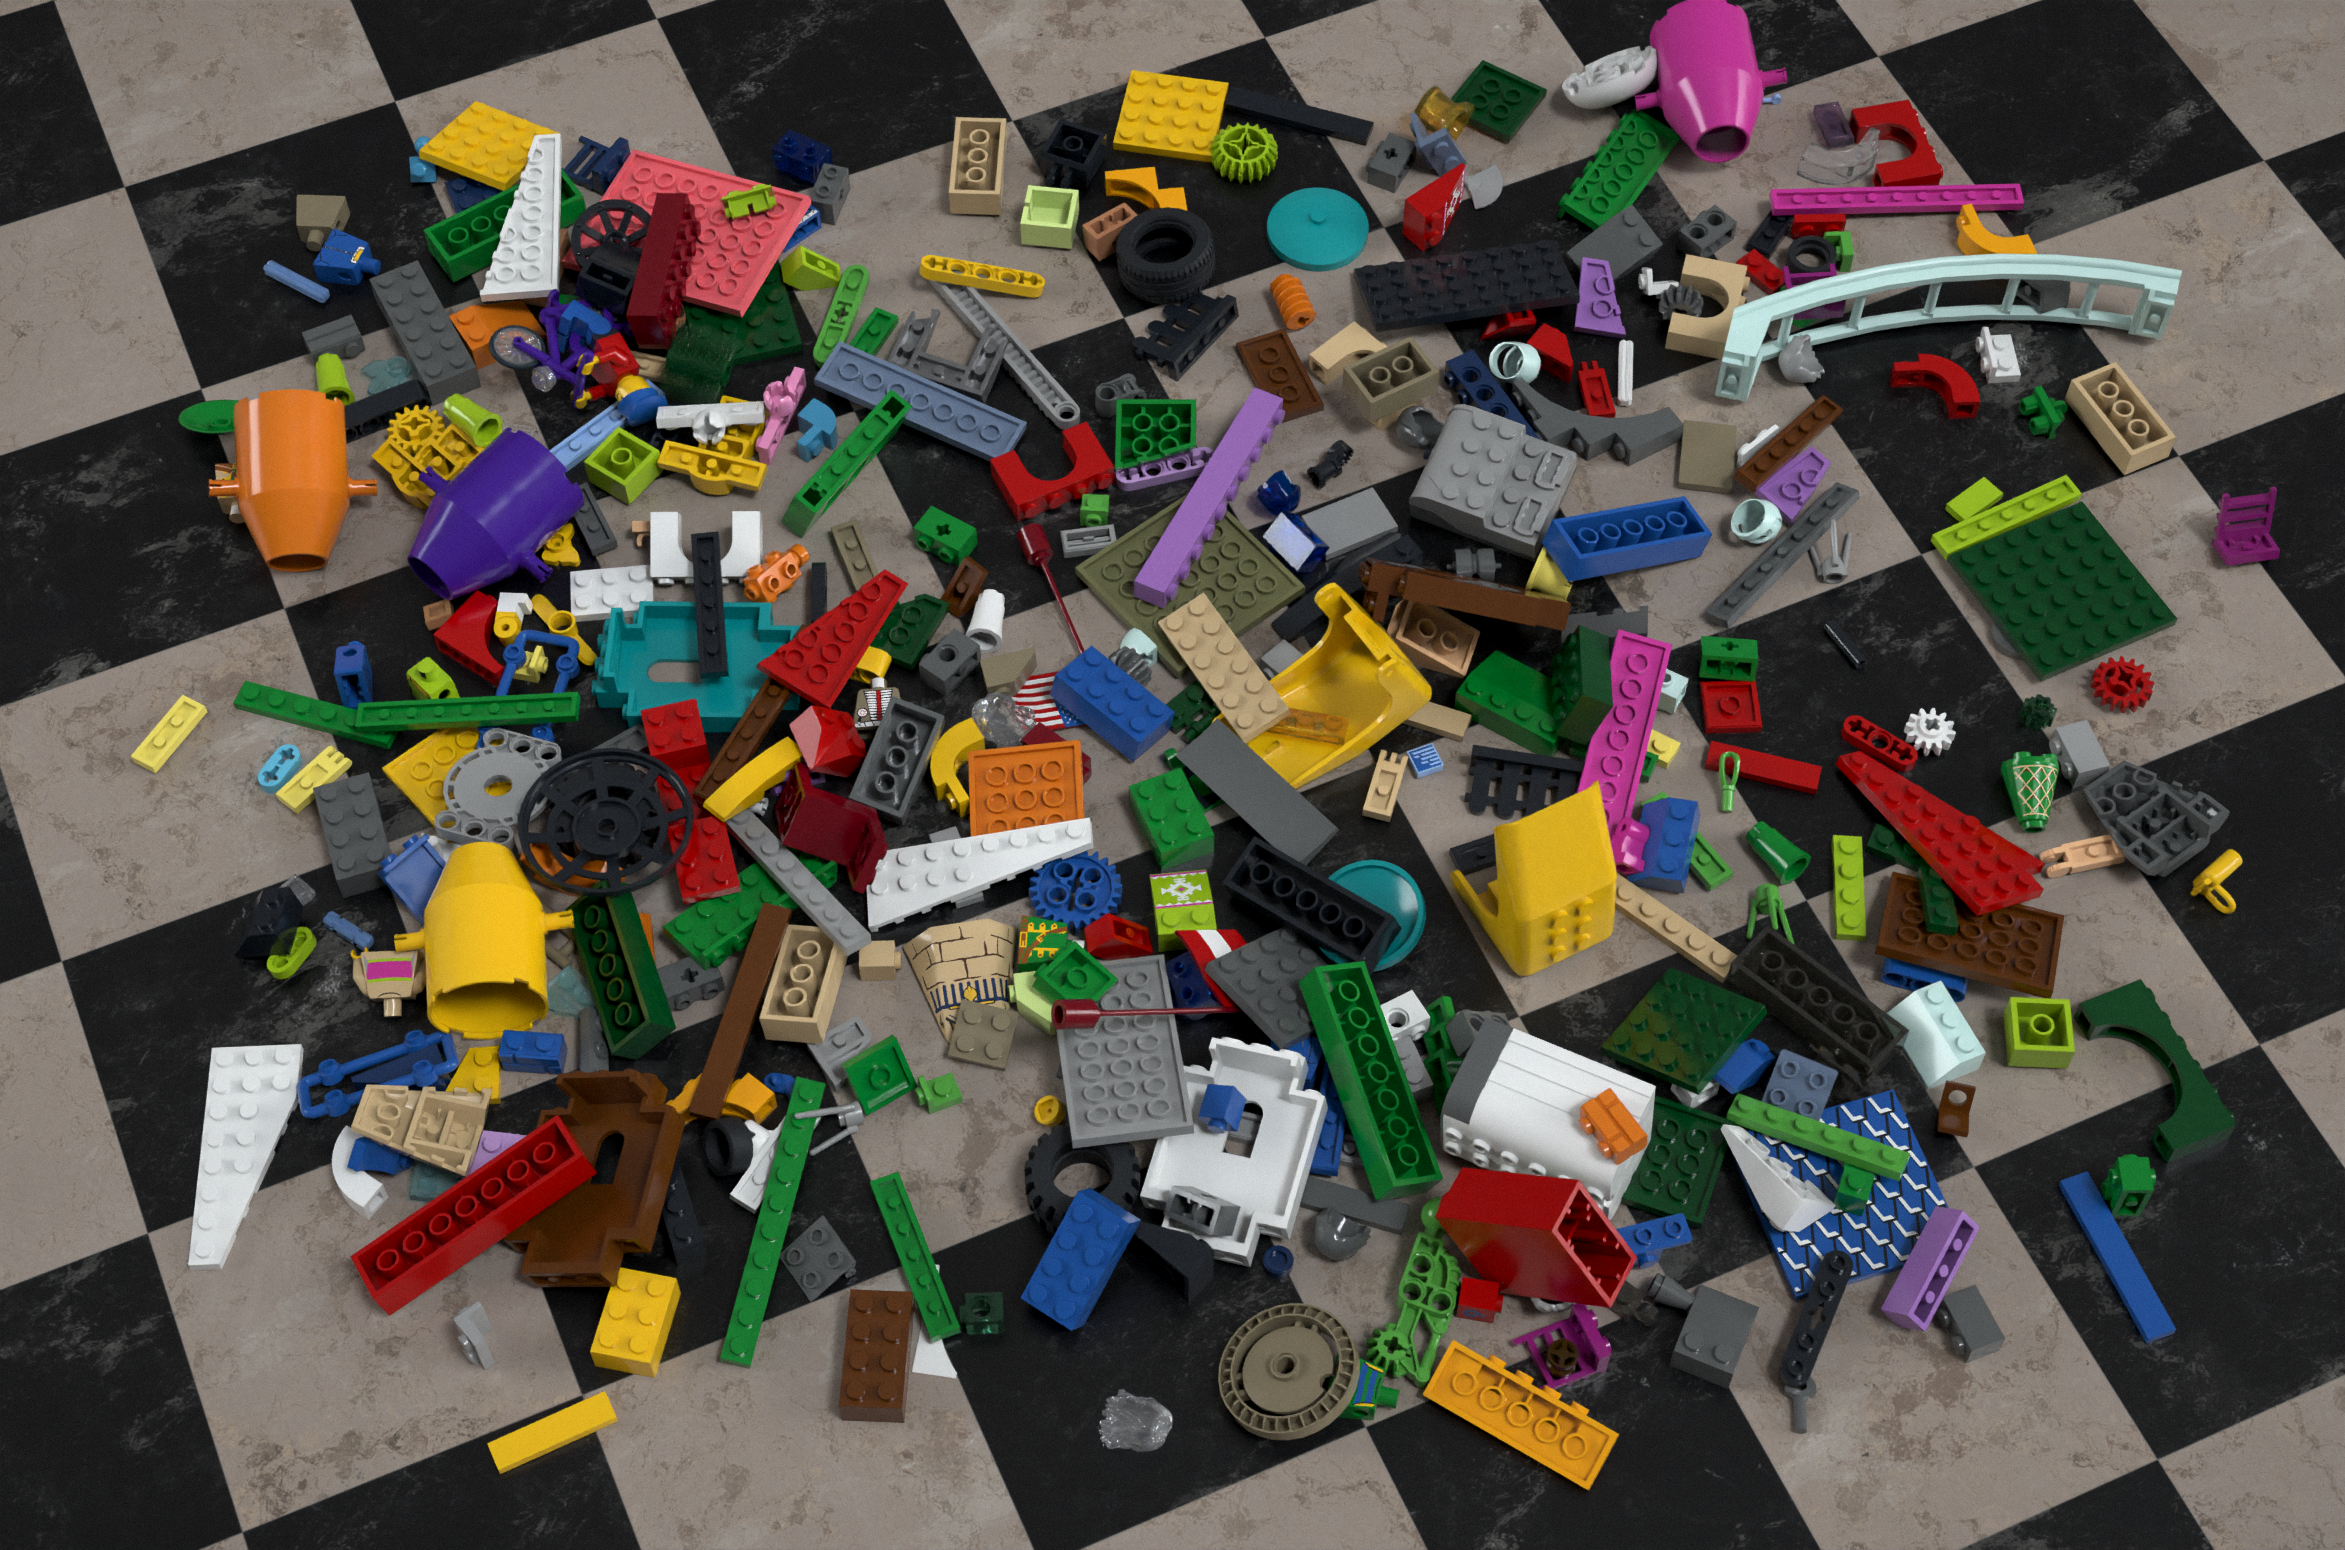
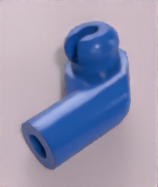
(780, 1083)

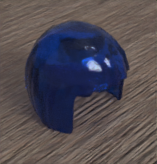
(1278, 494)

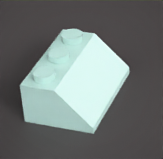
(1938, 1037)

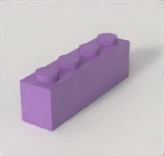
(1930, 1268)

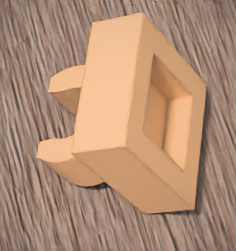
(642, 529)

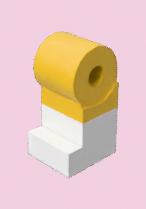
(510, 616)

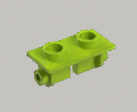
(759, 196)

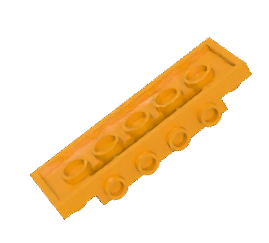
(1521, 1413)

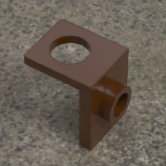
(1954, 1117)

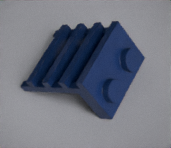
(603, 164)

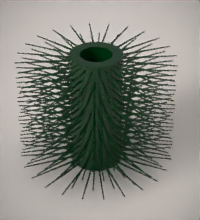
(698, 365)

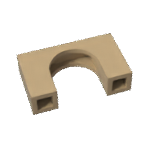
(1721, 282)
(1343, 349)

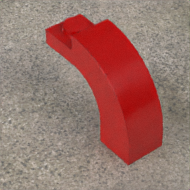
(1944, 378)

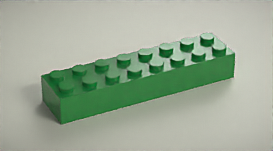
(1370, 1081)

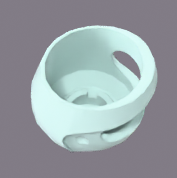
(1519, 362)
(1758, 520)

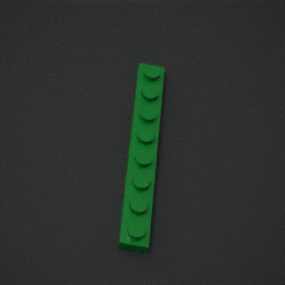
(468, 712)

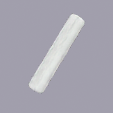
(1625, 373)

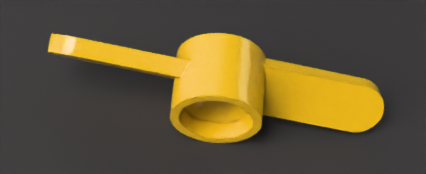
(555, 619)

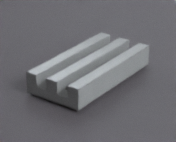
(1089, 544)

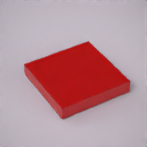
(1730, 707)

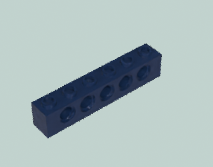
(1479, 388)

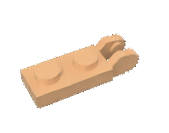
(2082, 856)

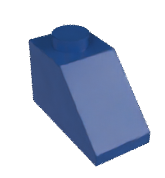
(1745, 1066)

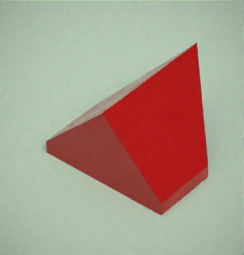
(1509, 325)

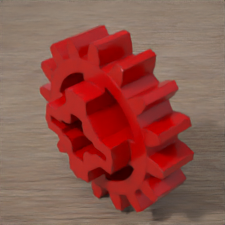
(2122, 684)

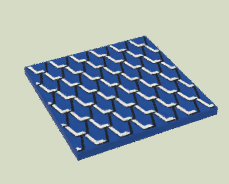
(1893, 1213)

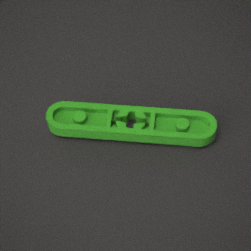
(848, 297)

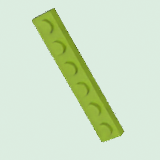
(2007, 516)

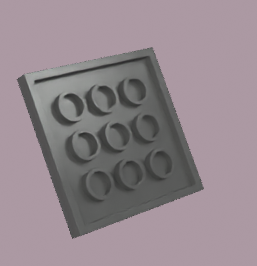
(1266, 986)

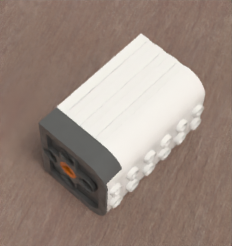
(1520, 1112)

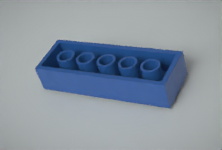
(1626, 538)

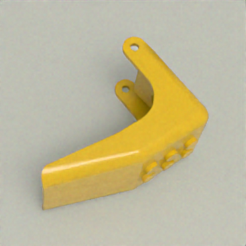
(1347, 674)
(1551, 884)

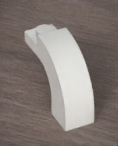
(358, 1188)

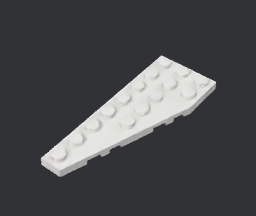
(244, 1117)

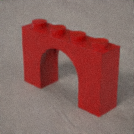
(1900, 124)
(1031, 496)

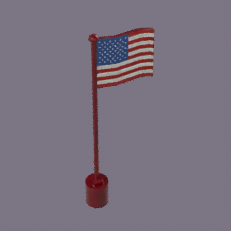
(1037, 689)

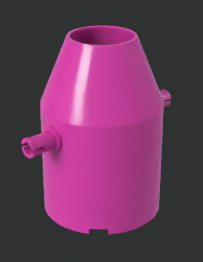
(1708, 77)

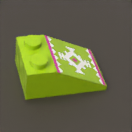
(1181, 903)

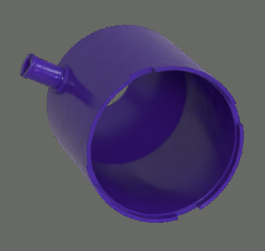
(493, 516)

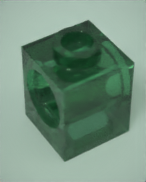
(988, 1324)

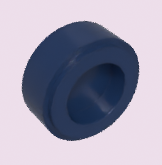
(1278, 1261)

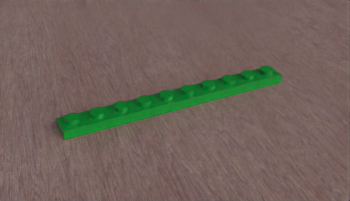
(772, 1225)

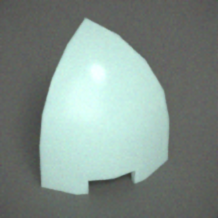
(1142, 644)

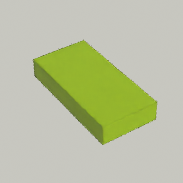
(1974, 500)

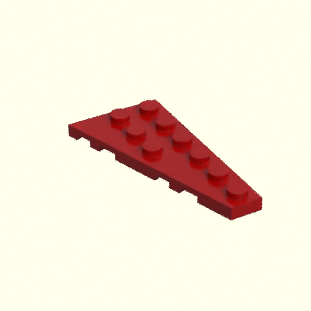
(829, 649)

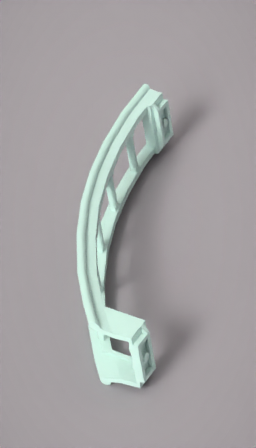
(1751, 321)

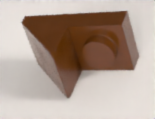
(965, 587)

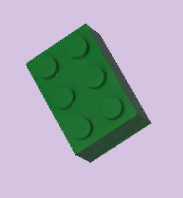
(1171, 819)

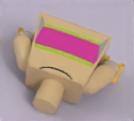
(390, 977)

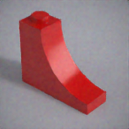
(468, 634)

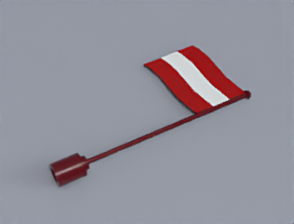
(1203, 947)

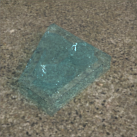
(569, 994)

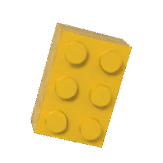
(635, 1322)

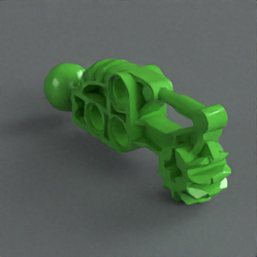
(1433, 1287)

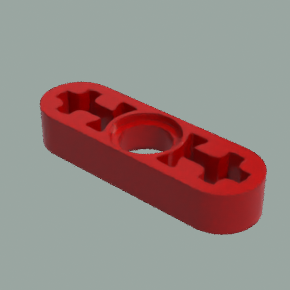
(1882, 754)

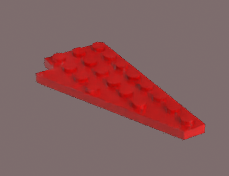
(1964, 853)

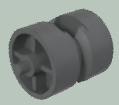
(1477, 565)

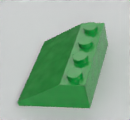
(1512, 703)

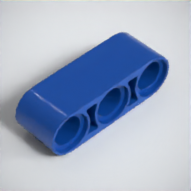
(1914, 977)

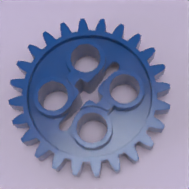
(1102, 895)

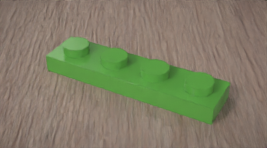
(1705, 860)

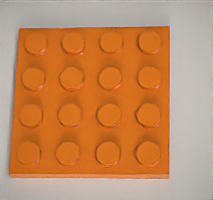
(1025, 786)

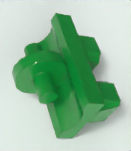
(2047, 412)

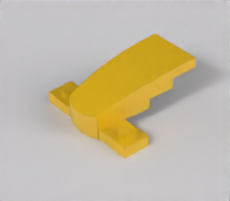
(445, 456)
(722, 465)

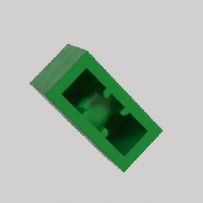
(945, 536)
(1728, 658)

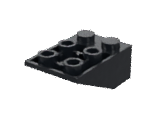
(609, 276)

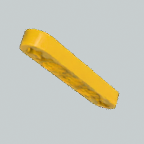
(1030, 283)

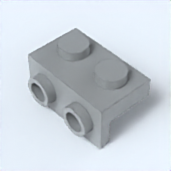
(473, 1326)

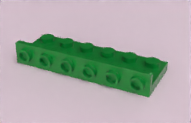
(1619, 170)
(725, 923)

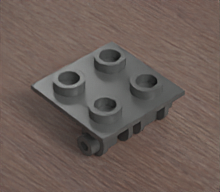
(818, 1258)

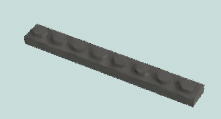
(1781, 555)

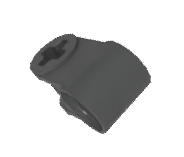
(1108, 393)

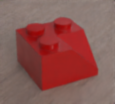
(829, 741)

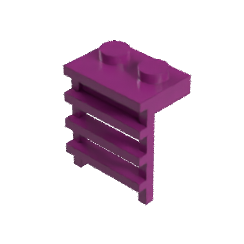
(1830, 310)
(2245, 540)
(1583, 1332)

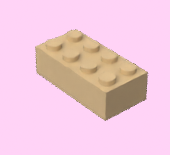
(978, 166)
(2120, 418)
(803, 986)

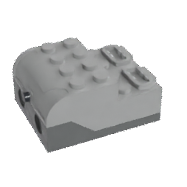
(1492, 482)

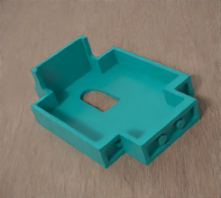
(669, 634)

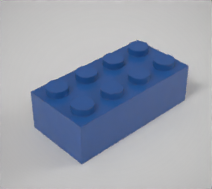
(1112, 703)
(1080, 1258)

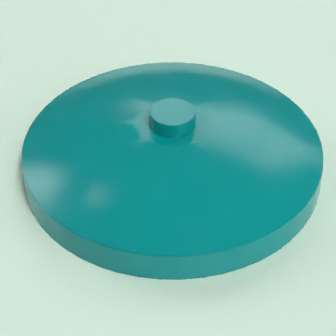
(1317, 229)
(1393, 892)

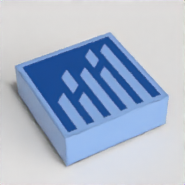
(1425, 760)

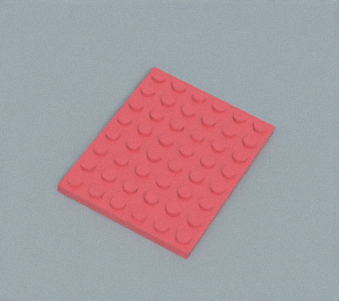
(730, 253)

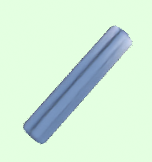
(296, 281)

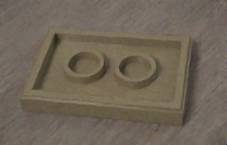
(1707, 457)

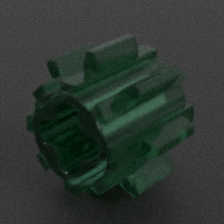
(2038, 712)

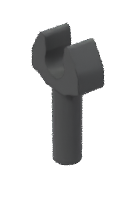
(1800, 1398)

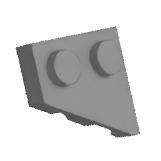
(838, 1047)

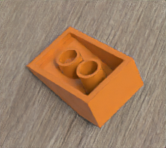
(479, 322)

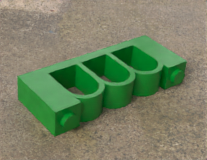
(846, 463)

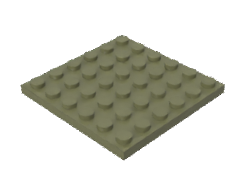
(1232, 571)

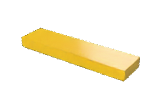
(552, 1432)

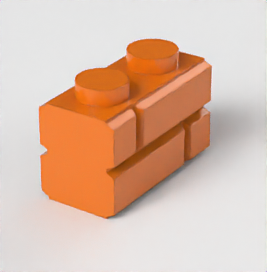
(1612, 1126)

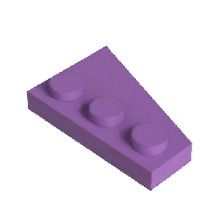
(1598, 305)
(1795, 483)

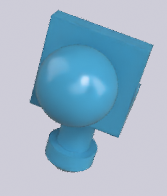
(420, 169)

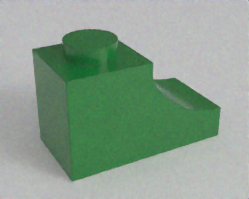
(1853, 1189)

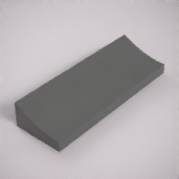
(1257, 793)

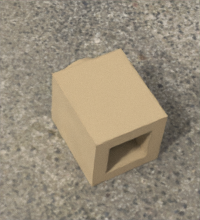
(879, 961)

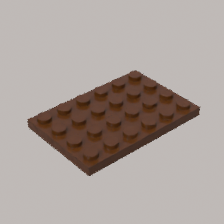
(2002, 947)

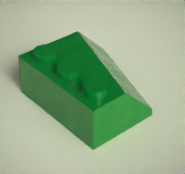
(1153, 429)

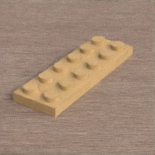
(1224, 668)

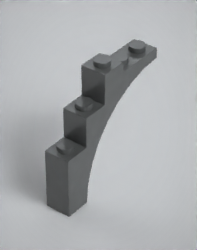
(1592, 435)

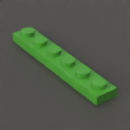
(1818, 1137)

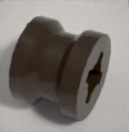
(1564, 1351)

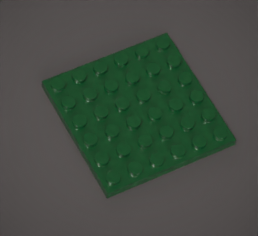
(2061, 590)

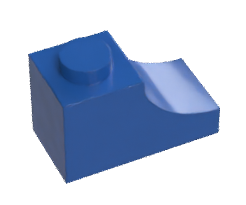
(372, 1156)

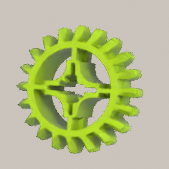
(1232, 161)

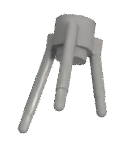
(1833, 569)
(847, 1115)

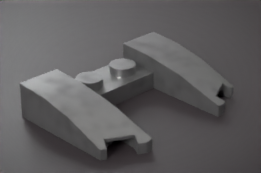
(970, 380)

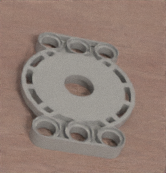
(486, 766)

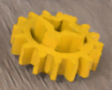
(415, 428)

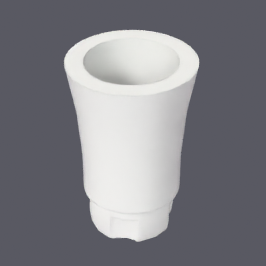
(987, 621)

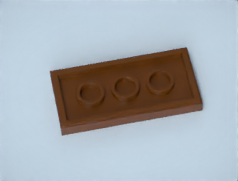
(1279, 371)

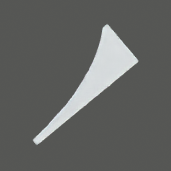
(932, 1357)

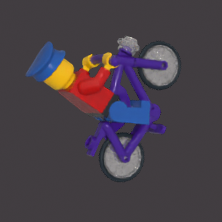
(594, 348)

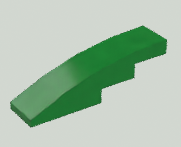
(1442, 1060)

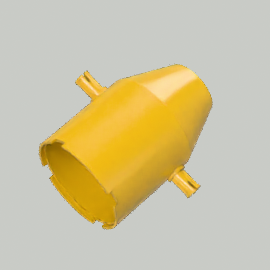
(484, 945)

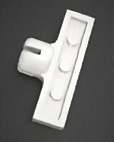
(710, 419)
(753, 1184)

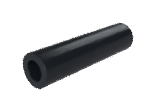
(1845, 644)

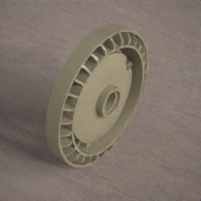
(1271, 1346)

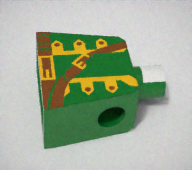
(1040, 941)

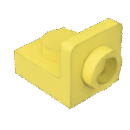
(534, 666)

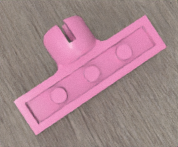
(781, 404)

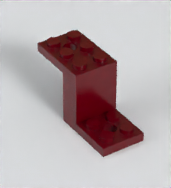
(830, 827)

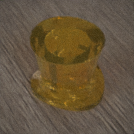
(1440, 112)

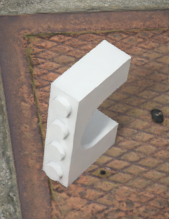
(671, 564)

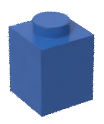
(1222, 1108)

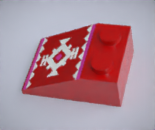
(1433, 208)

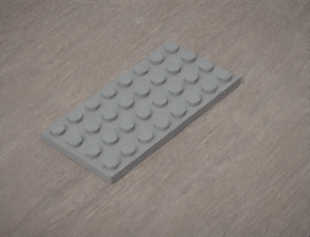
(1128, 1070)

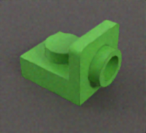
(1844, 248)
(1094, 510)
(938, 1092)

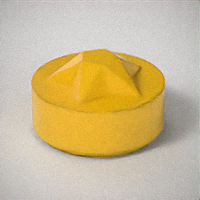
(1049, 1111)

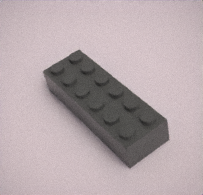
(425, 332)

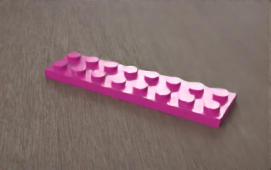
(1621, 741)

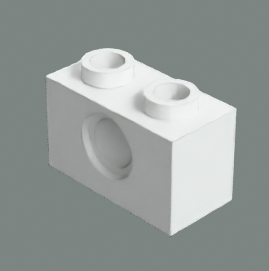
(1409, 1013)

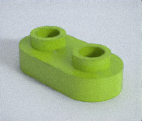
(286, 965)

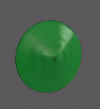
(209, 417)

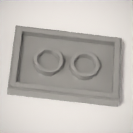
(1351, 522)

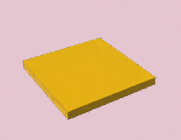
(424, 768)

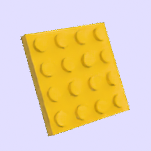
(1170, 116)
(484, 145)

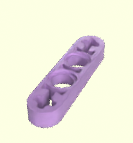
(1167, 473)

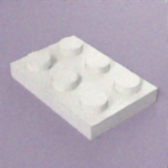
(601, 589)

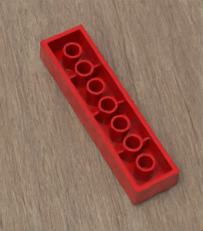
(472, 1215)

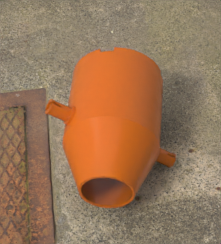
(292, 476)

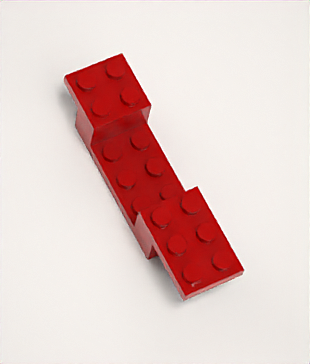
(679, 741)

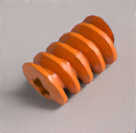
(1292, 301)

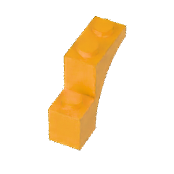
(1143, 187)
(746, 1100)

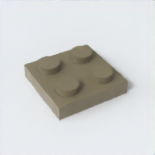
(983, 1035)

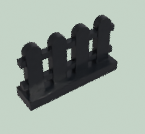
(1194, 342)
(1512, 763)

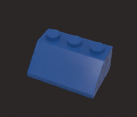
(1669, 845)

